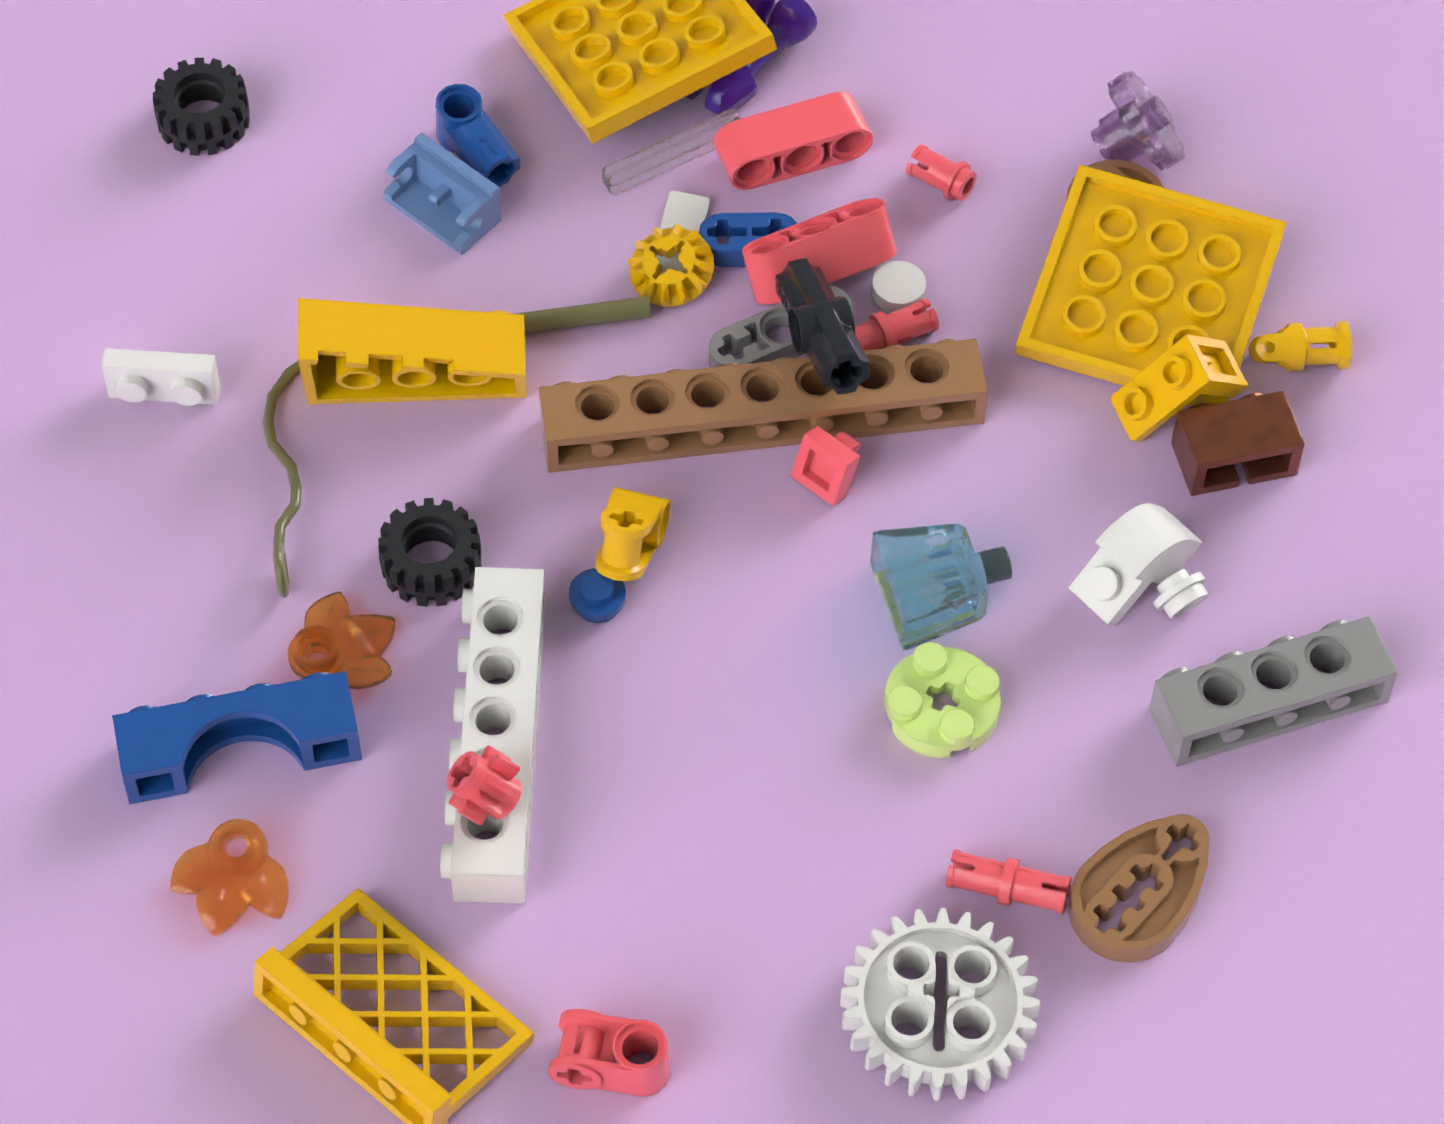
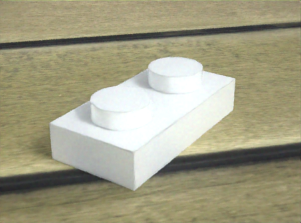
(161, 376)

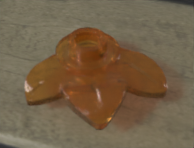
(347, 640)
(228, 883)

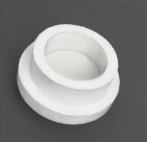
(1180, 593)

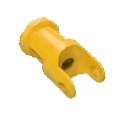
(1292, 348)

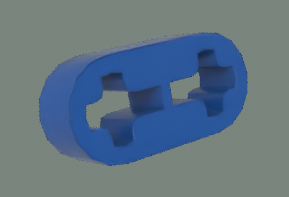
(740, 230)

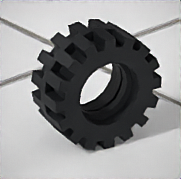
(195, 84)
(426, 524)

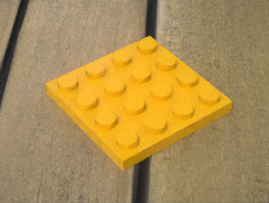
(634, 56)
(1141, 272)

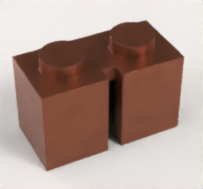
(1247, 431)

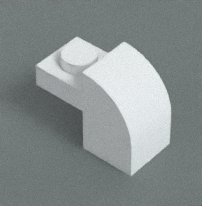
(1133, 552)

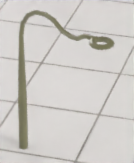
(534, 322)

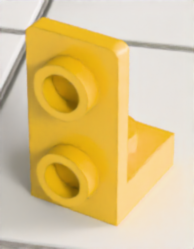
(1173, 380)

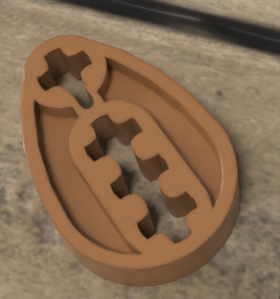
(1159, 911)

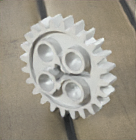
(883, 999)

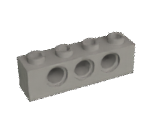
(1198, 729)

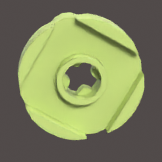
(947, 671)

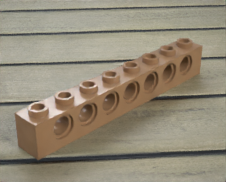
(740, 422)

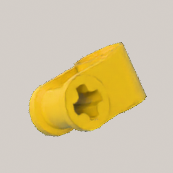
(632, 532)

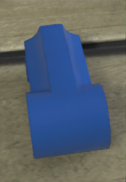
(472, 135)

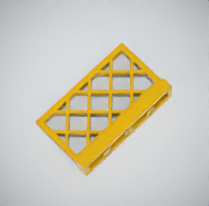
(347, 1034)

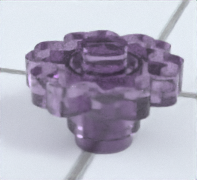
(1137, 125)

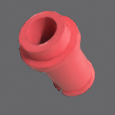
(951, 178)

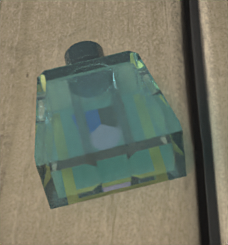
(934, 579)

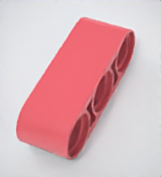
(793, 140)
(836, 241)

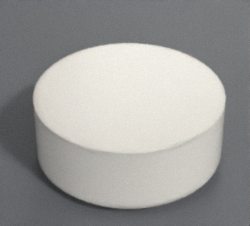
(898, 285)

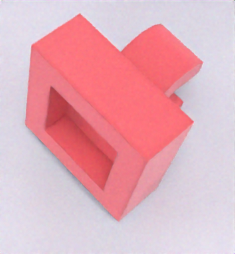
(827, 464)

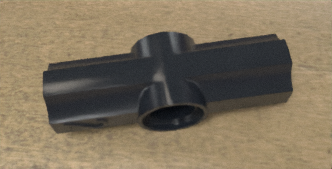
(822, 326)

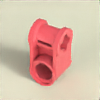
(603, 1054)

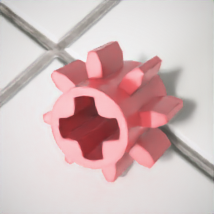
(484, 785)

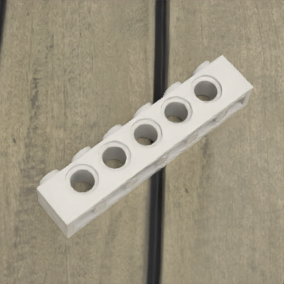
(515, 602)

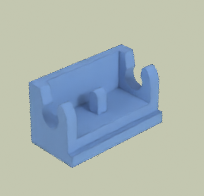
(443, 194)

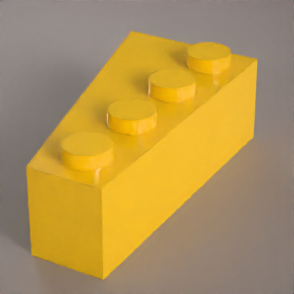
(408, 353)

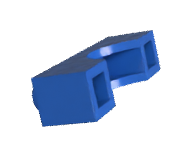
(169, 742)

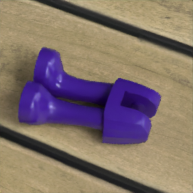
(790, 23)

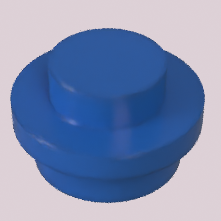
(596, 597)

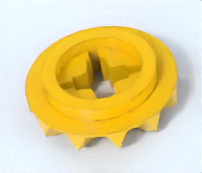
(673, 286)

